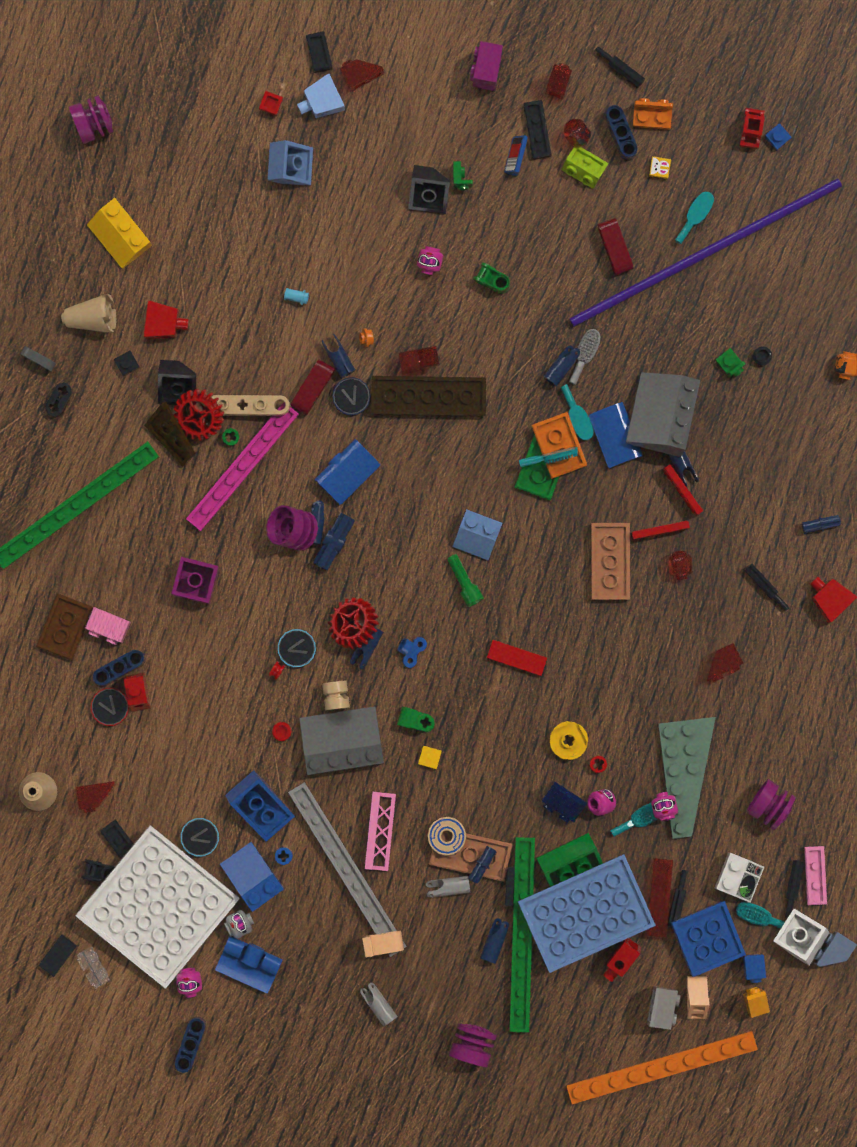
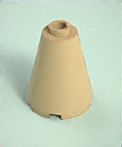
(91, 315)
(45, 791)

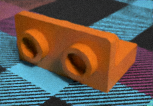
(652, 114)

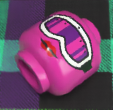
(430, 260)
(601, 802)
(664, 806)
(189, 982)

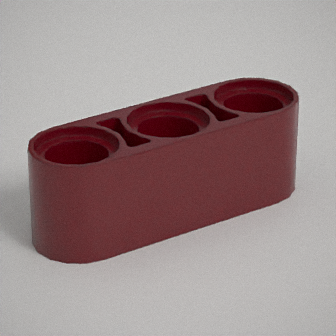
(615, 246)
(312, 387)

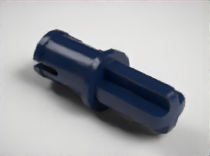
(821, 524)
(482, 864)

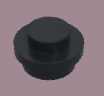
(762, 356)

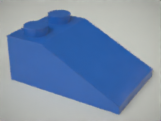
(259, 805)
(252, 876)

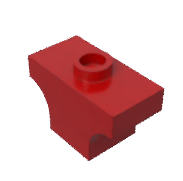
(752, 128)

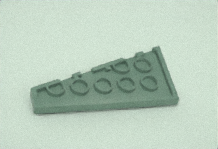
(684, 760)

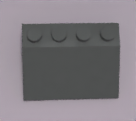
(663, 412)
(341, 740)

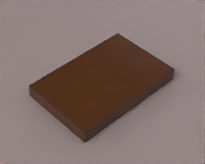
(64, 626)

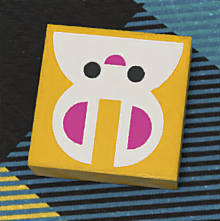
(660, 167)

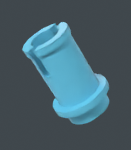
(296, 296)

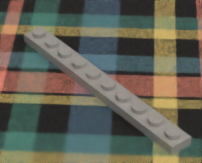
(342, 860)

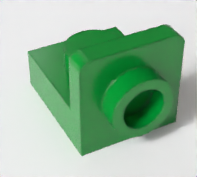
(458, 173)
(730, 363)

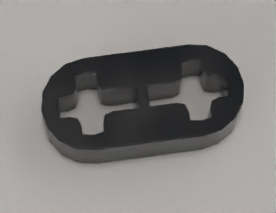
(55, 397)

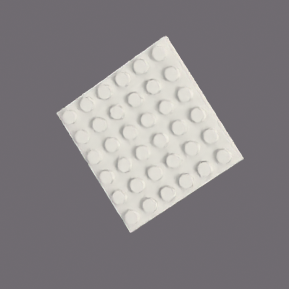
(157, 906)

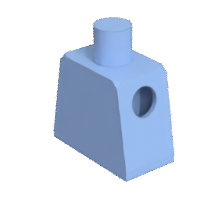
(322, 98)

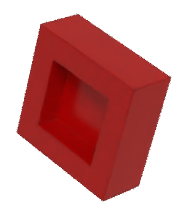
(271, 103)

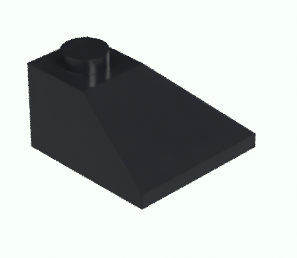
(428, 190)
(174, 380)

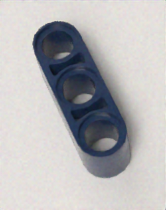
(621, 123)
(128, 667)
(193, 1035)

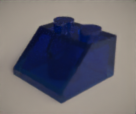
(563, 802)

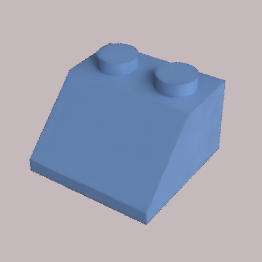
(290, 163)
(477, 534)

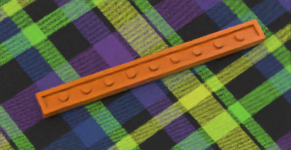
(661, 1067)

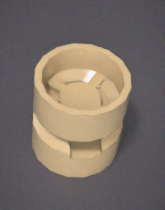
(336, 695)

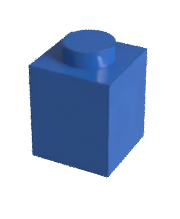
(754, 967)

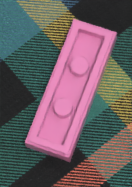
(815, 875)

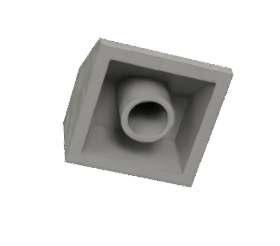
(662, 1008)

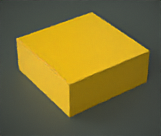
(429, 757)

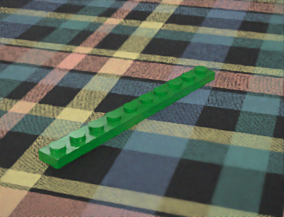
(77, 504)
(521, 936)

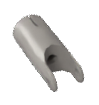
(449, 886)
(378, 1005)

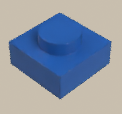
(778, 136)

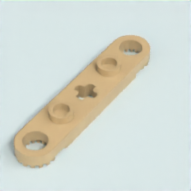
(257, 405)

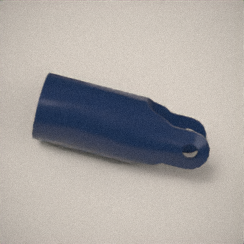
(340, 360)
(561, 365)
(682, 463)
(317, 511)
(367, 649)
(494, 941)

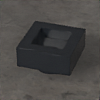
(126, 363)

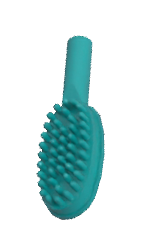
(696, 213)
(578, 416)
(550, 457)
(640, 818)
(757, 915)

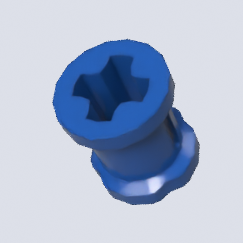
(287, 851)

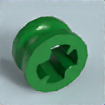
(229, 431)

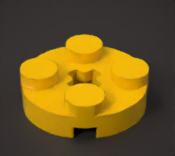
(579, 743)

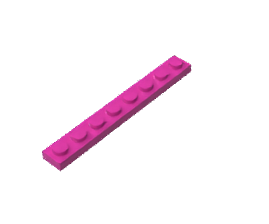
(241, 468)

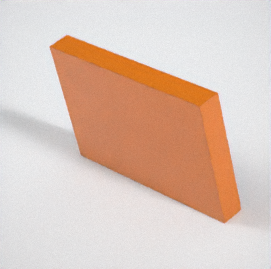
(555, 435)

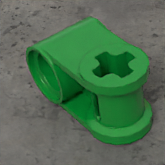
(491, 278)
(412, 719)

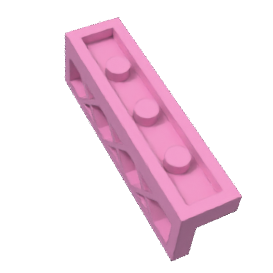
(373, 830)

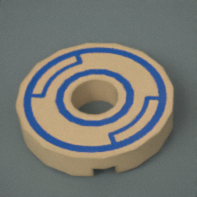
(438, 828)

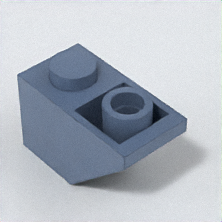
(837, 950)

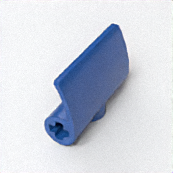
(611, 432)
(347, 471)
(248, 964)

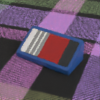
(516, 155)

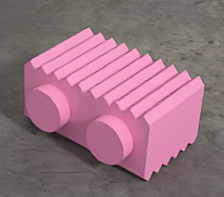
(107, 625)

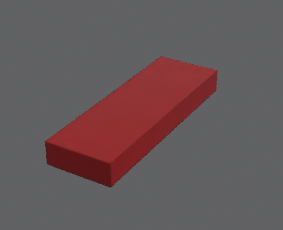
(682, 490)
(660, 530)
(517, 657)

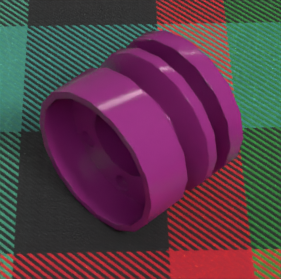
(91, 119)
(292, 528)
(771, 804)
(473, 1045)

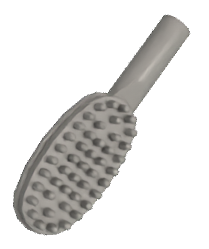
(588, 348)

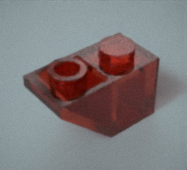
(559, 81)
(418, 360)
(723, 661)

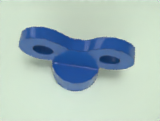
(411, 649)

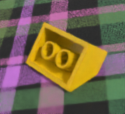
(119, 233)

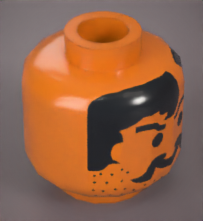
(846, 365)

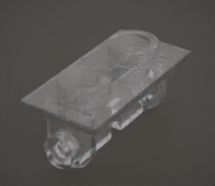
(98, 974)

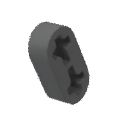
(38, 358)

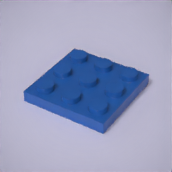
(708, 938)

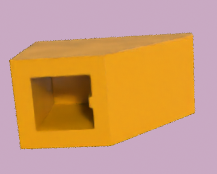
(756, 1002)

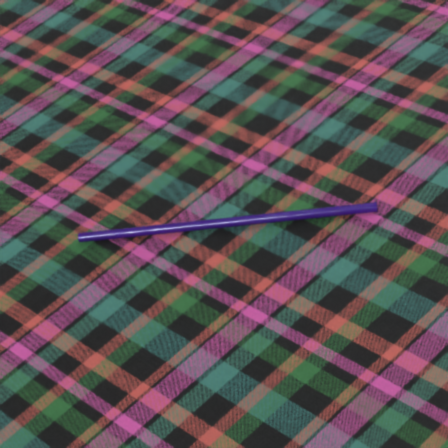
(705, 252)

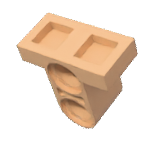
(383, 943)
(697, 997)

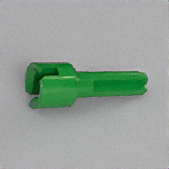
(470, 592)

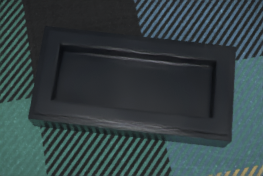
(319, 51)
(509, 886)
(57, 955)

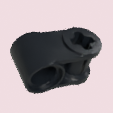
(98, 870)

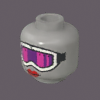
(238, 924)

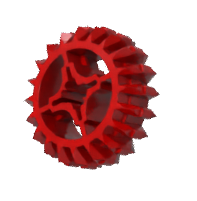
(195, 399)
(342, 628)

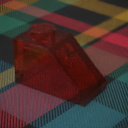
(359, 73)
(93, 795)

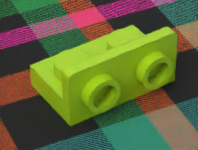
(584, 166)

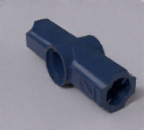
(334, 541)

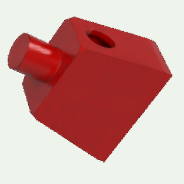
(163, 321)
(831, 598)
(137, 692)
(627, 953)

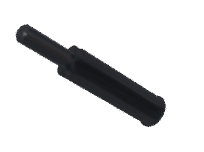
(622, 68)
(765, 585)
(794, 885)
(678, 900)

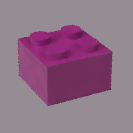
(487, 65)
(195, 580)

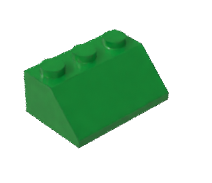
(569, 860)

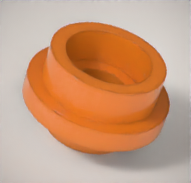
(366, 337)

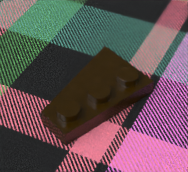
(169, 434)

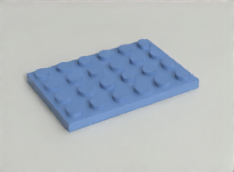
(586, 913)

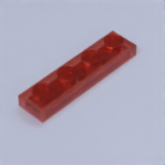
(660, 896)

